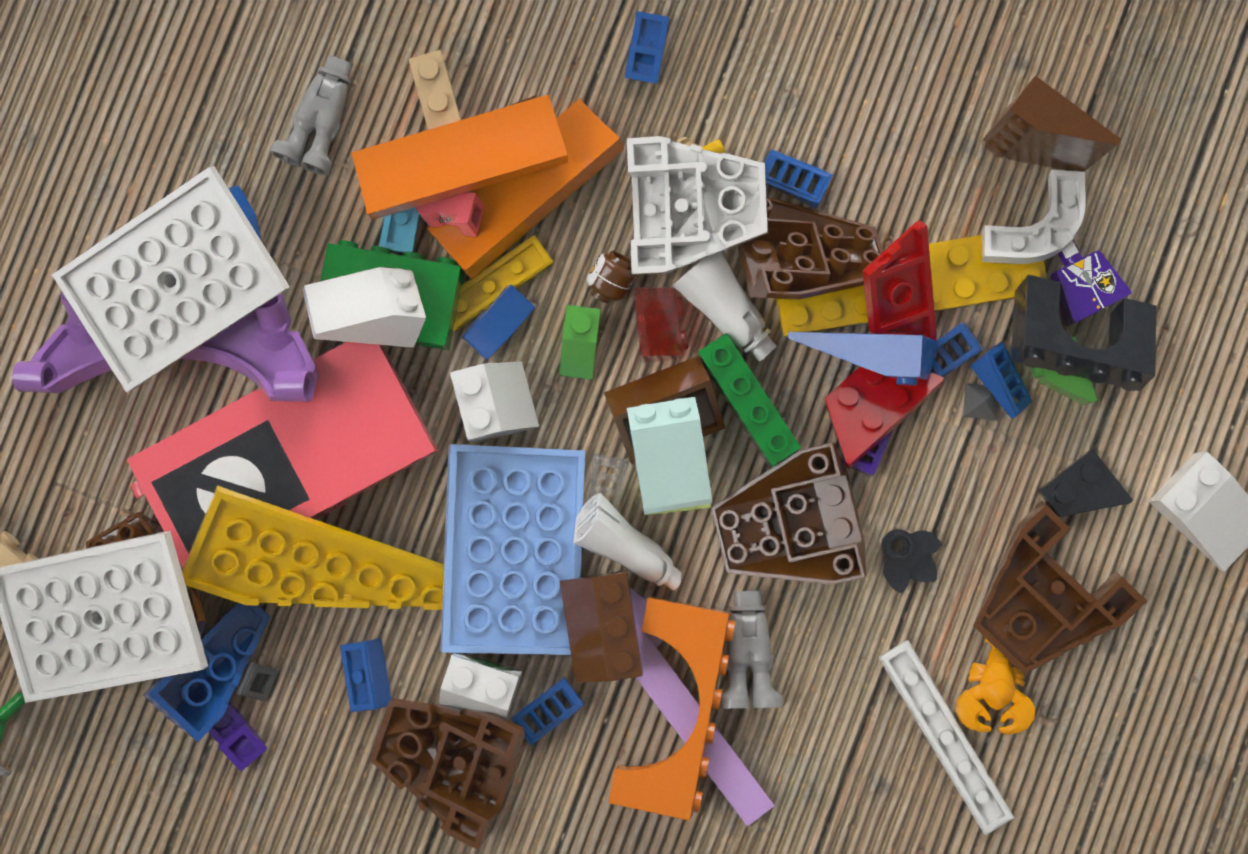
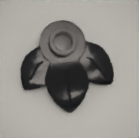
(913, 561)

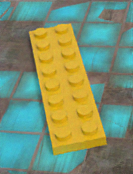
(957, 282)

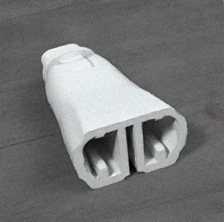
(719, 296)
(608, 534)

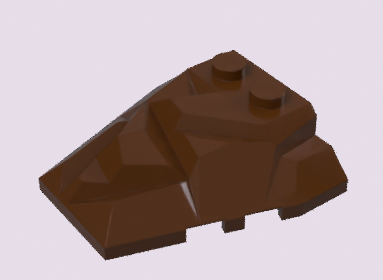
(452, 762)

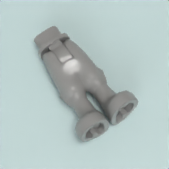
(320, 111)
(750, 649)

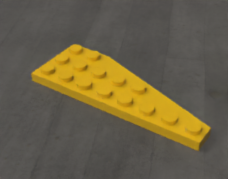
(281, 557)

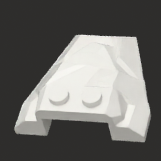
(691, 203)

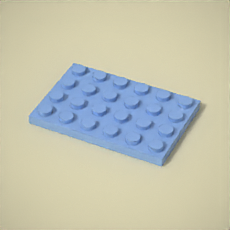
(509, 548)

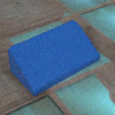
(366, 675)

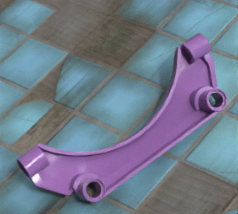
(253, 346)

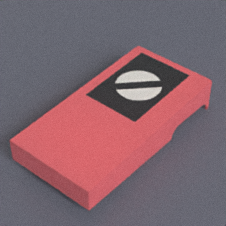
(288, 452)

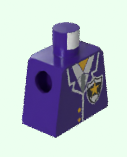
(1086, 284)

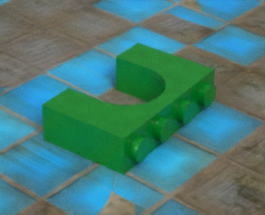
(436, 282)

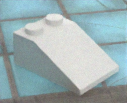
(367, 308)
(1207, 508)

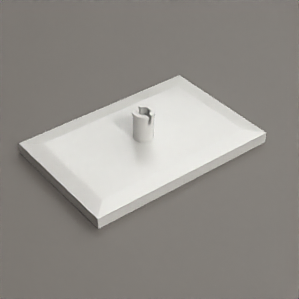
(170, 279)
(99, 618)

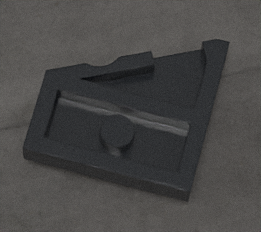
(1084, 487)

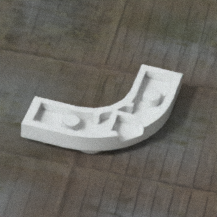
(1046, 237)

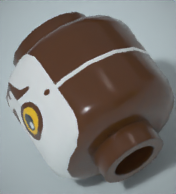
(610, 277)

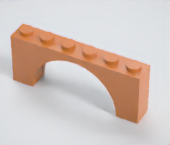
(673, 783)

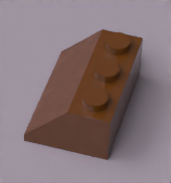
(675, 382)
(601, 627)

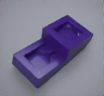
(237, 738)

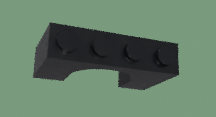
(1044, 343)

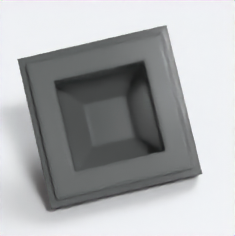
(979, 403)
(258, 681)

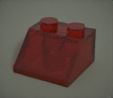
(659, 324)

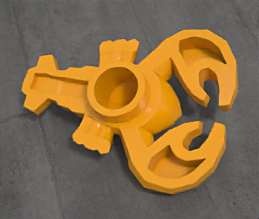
(997, 689)

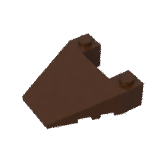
(1038, 607)

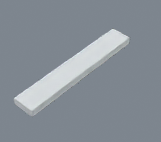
(946, 737)

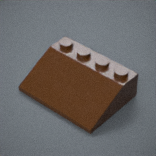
(1049, 131)

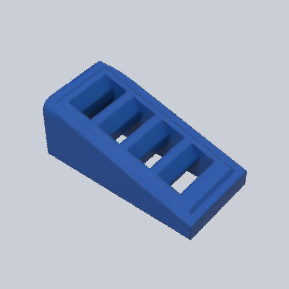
(810, 171)
(971, 341)
(1002, 379)
(571, 695)

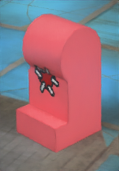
(459, 210)

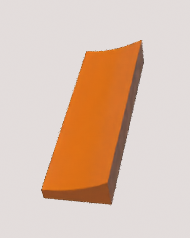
(459, 157)
(524, 201)

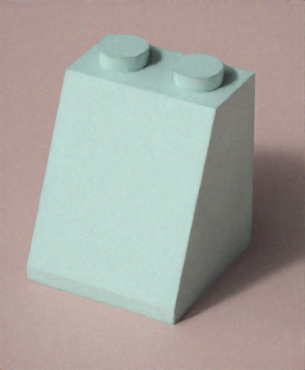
(669, 455)

